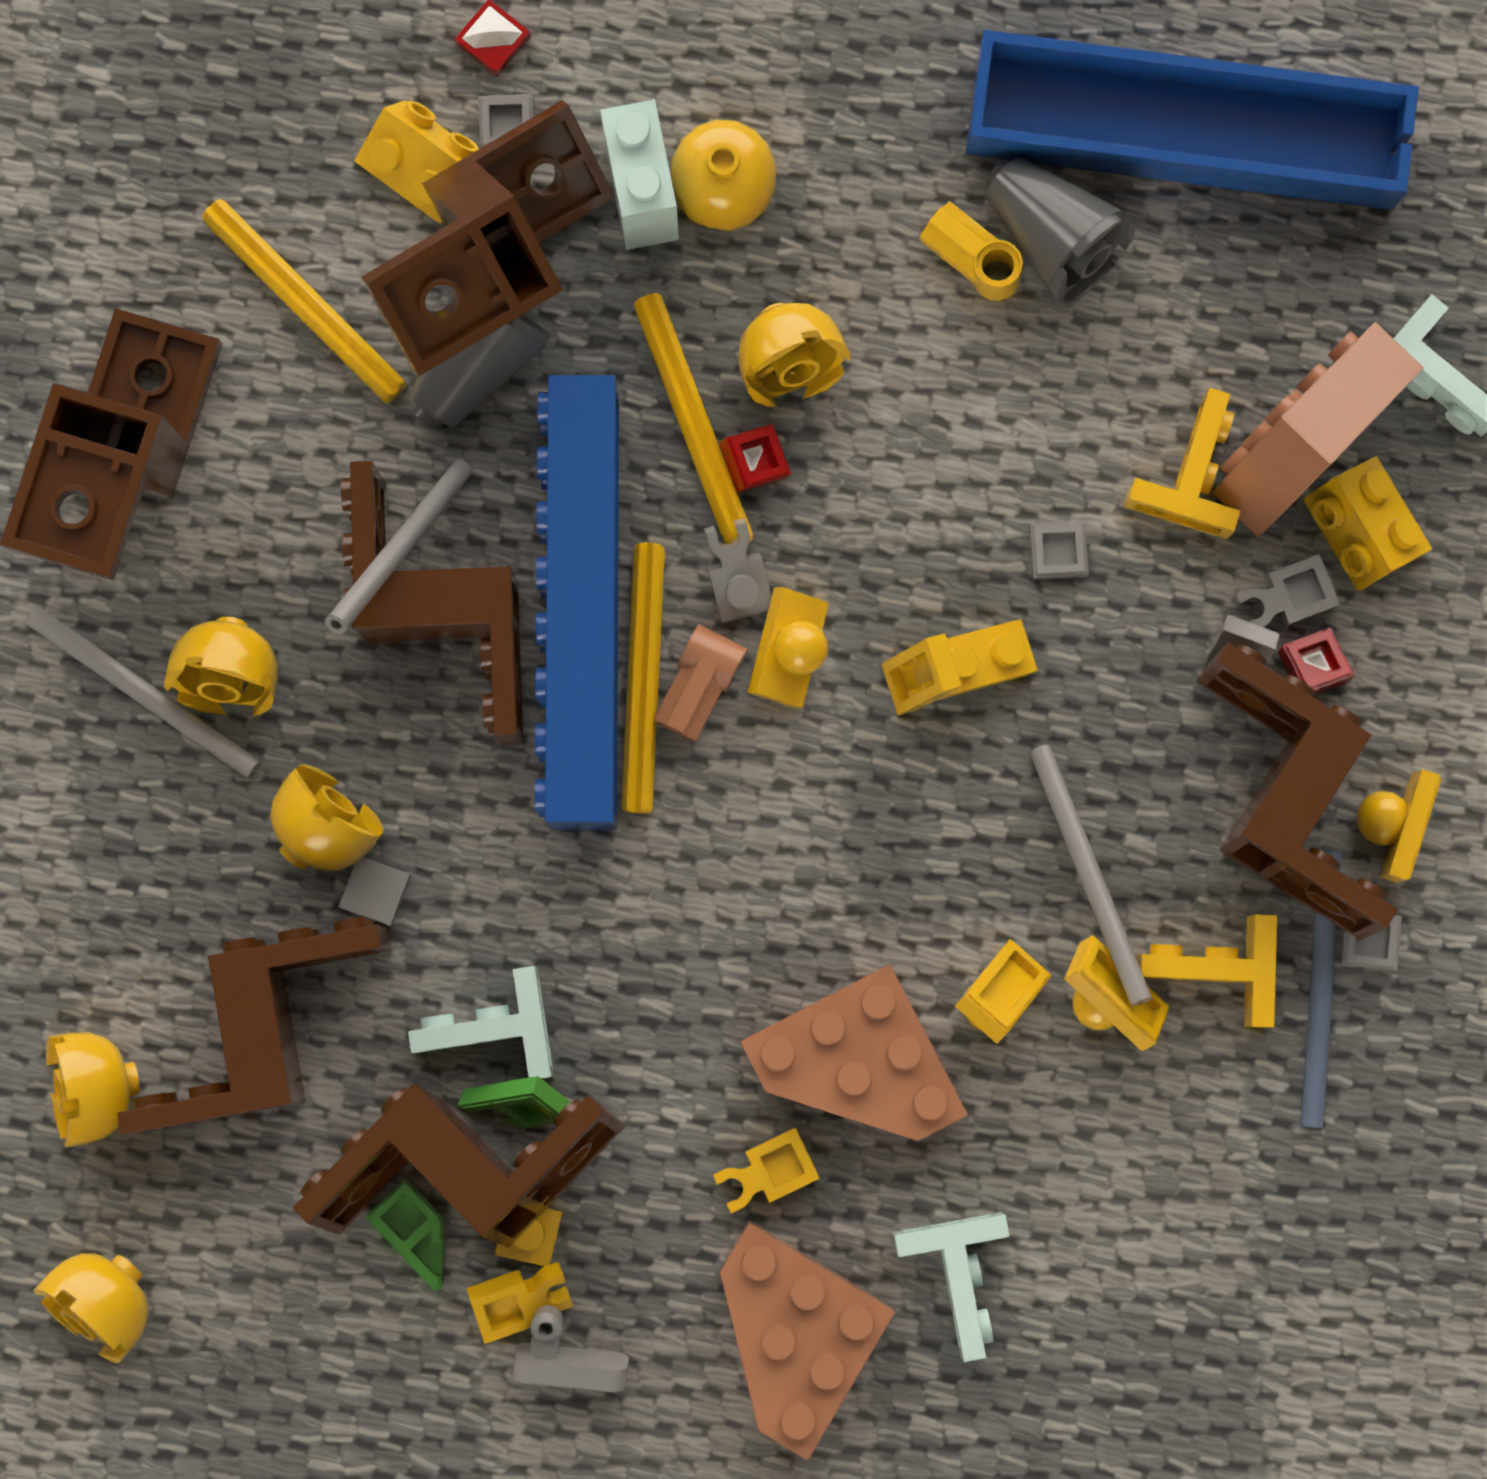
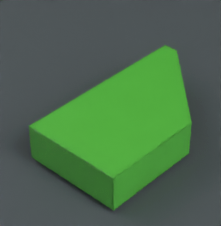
(525, 1101)
(413, 1230)

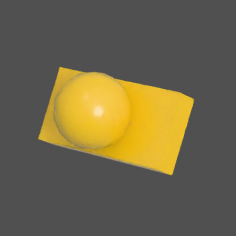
(789, 647)
(1399, 822)
(1003, 991)
(1102, 1001)

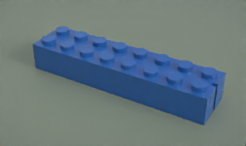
(1192, 120)
(582, 602)

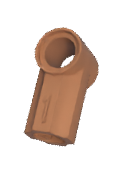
(703, 675)

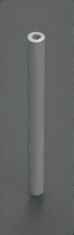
(398, 547)
(142, 691)
(1090, 875)

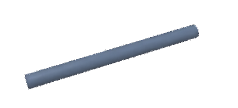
(1319, 1018)

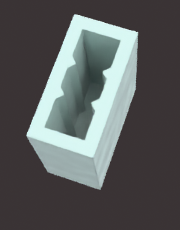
(640, 174)

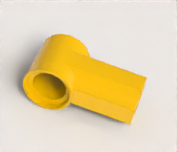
(970, 248)

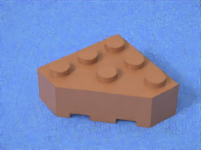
(1314, 427)
(859, 1059)
(797, 1335)

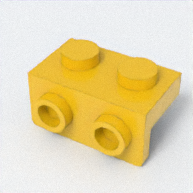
(409, 149)
(1367, 523)

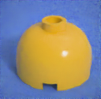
(723, 175)
(798, 345)
(215, 660)
(316, 824)
(88, 1086)
(98, 1301)

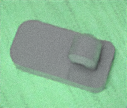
(550, 1365)

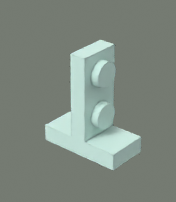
(1438, 378)
(496, 1025)
(961, 1271)

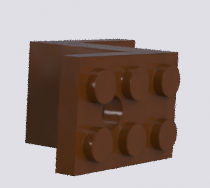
(489, 238)
(111, 444)
(438, 603)
(1296, 790)
(256, 1025)
(458, 1164)

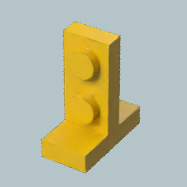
(1195, 477)
(957, 665)
(1223, 965)

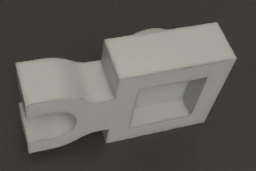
(739, 578)
(1294, 592)

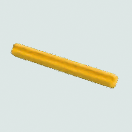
(304, 301)
(691, 415)
(643, 678)

